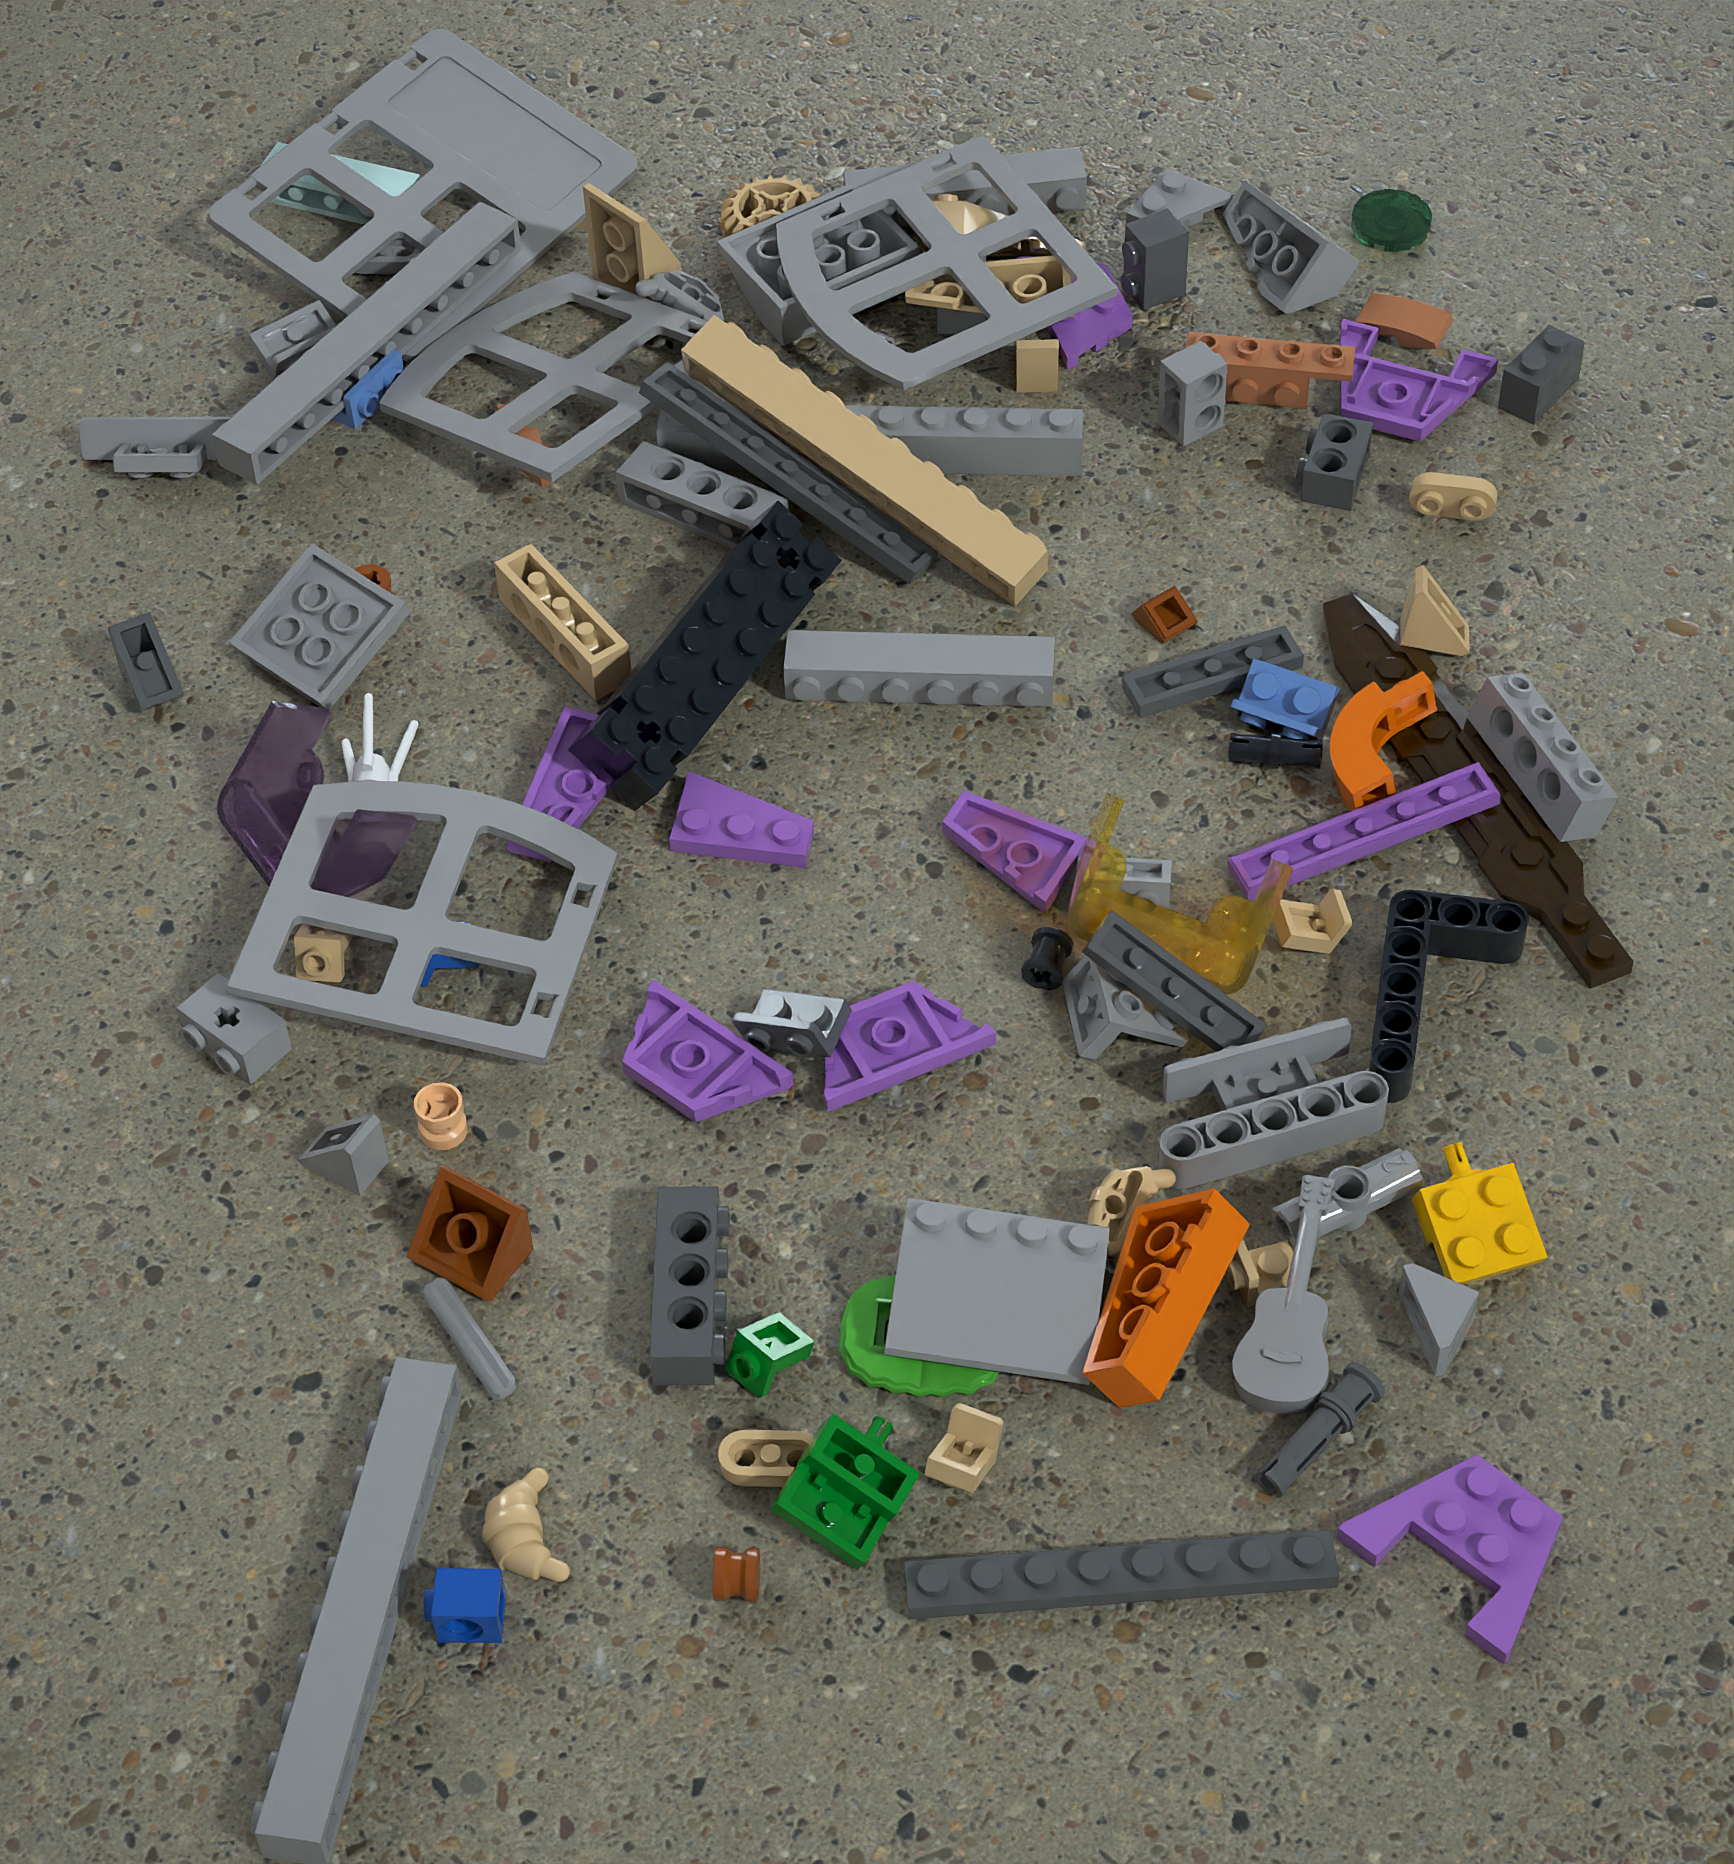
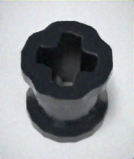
(1047, 958)

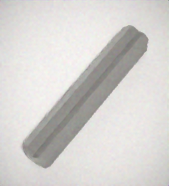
(469, 1339)

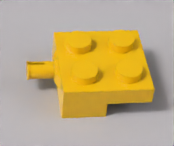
(1478, 1220)

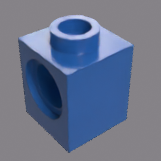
(466, 1605)

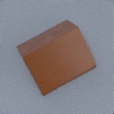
(471, 1235)

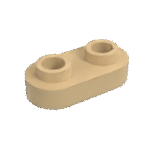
(1453, 496)
(768, 1449)

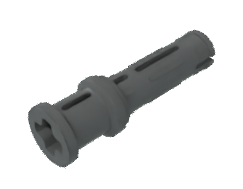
(1333, 1414)

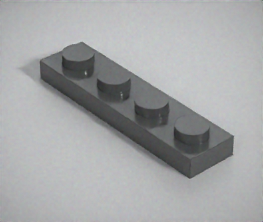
(1208, 671)
(1171, 985)

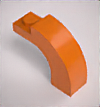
(1365, 727)

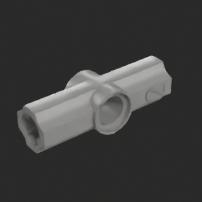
(1367, 1186)

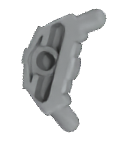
(682, 293)

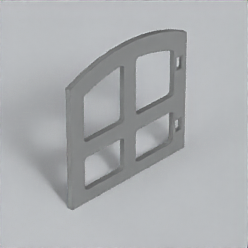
(949, 254)
(559, 376)
(425, 926)

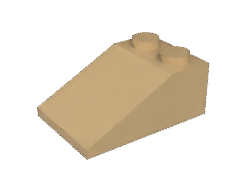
(623, 243)

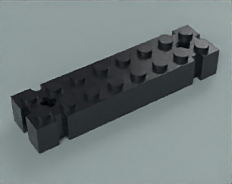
(704, 656)

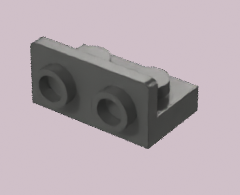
(794, 1023)

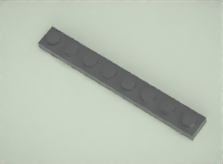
(788, 472)
(1120, 1574)

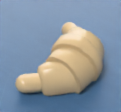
(1116, 1199)
(516, 1531)

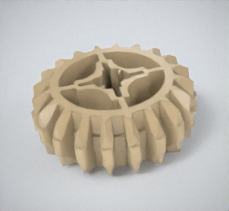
(762, 201)

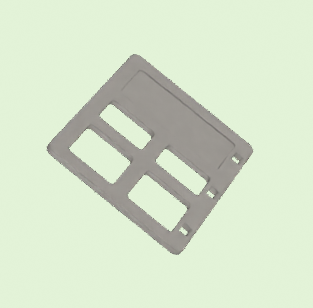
(476, 134)

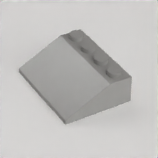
(842, 254)
(997, 1290)

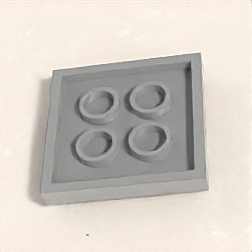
(320, 627)

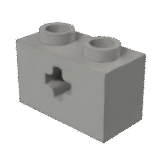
(233, 1030)

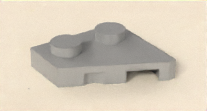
(1182, 196)

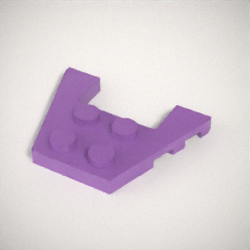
(1402, 397)
(1482, 1527)

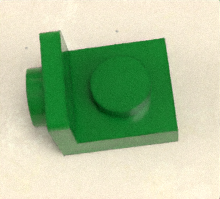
(766, 1349)

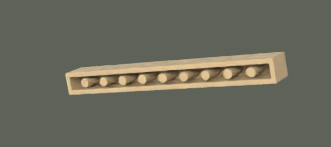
(866, 460)

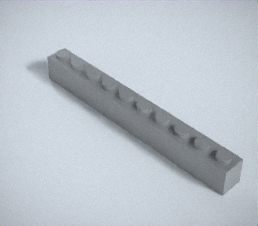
(390, 319)
(950, 437)
(358, 1615)

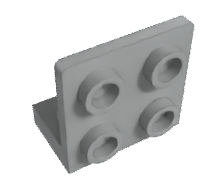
(1105, 1007)

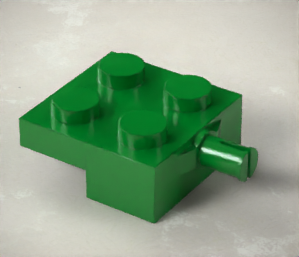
(846, 1488)

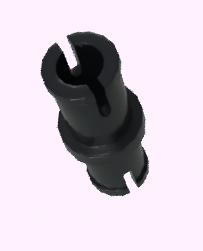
(1275, 750)

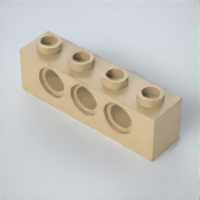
(563, 621)

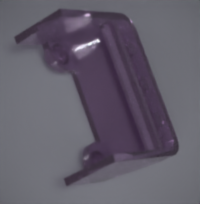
(271, 789)

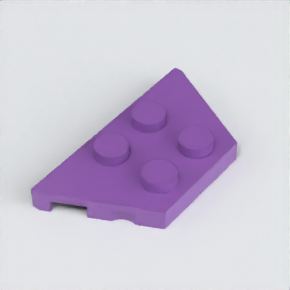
(1092, 326)
(896, 1040)
(697, 1060)

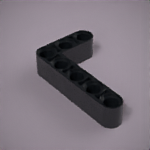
(1433, 925)

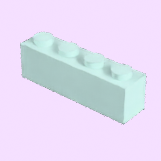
(315, 197)

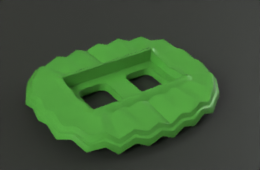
(864, 1347)

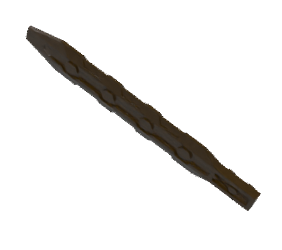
(1509, 839)

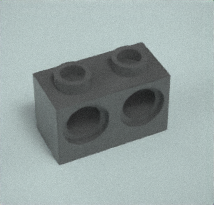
(1335, 461)

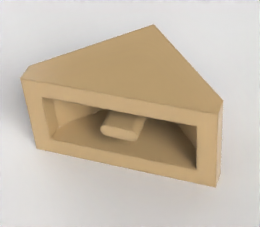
(1036, 365)
(1431, 619)

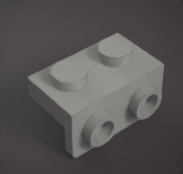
(288, 338)

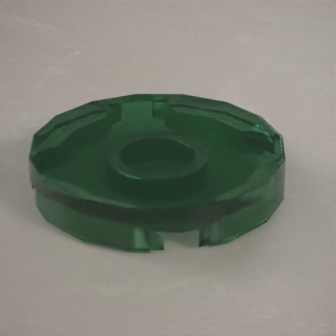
(1391, 219)

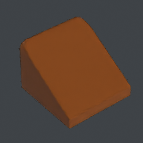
(1165, 615)

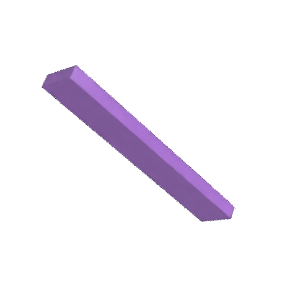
(1369, 828)

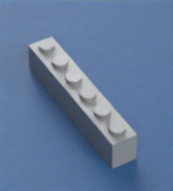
(1052, 175)
(919, 668)

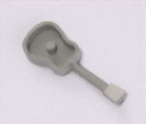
(1283, 1355)

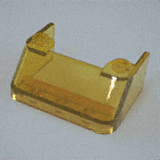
(1217, 950)

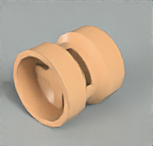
(440, 1116)

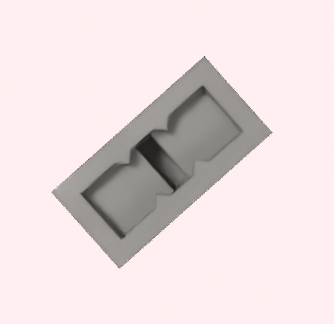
(1192, 393)

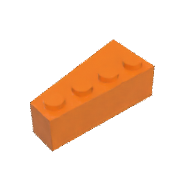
(1160, 1292)

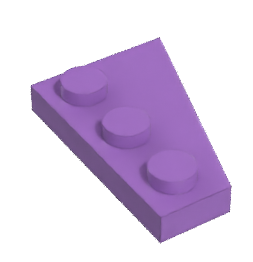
(738, 826)

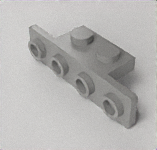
(150, 443)
(1258, 1068)

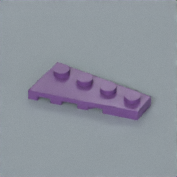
(562, 783)

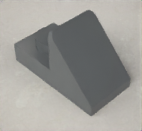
(144, 662)

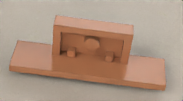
(1276, 370)

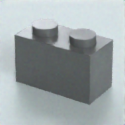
(1155, 259)
(1541, 374)

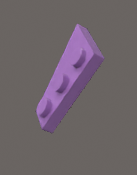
(1015, 847)

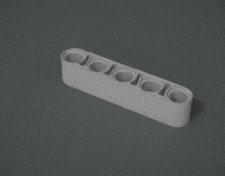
(1347, 1111)

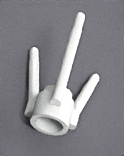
(370, 765)

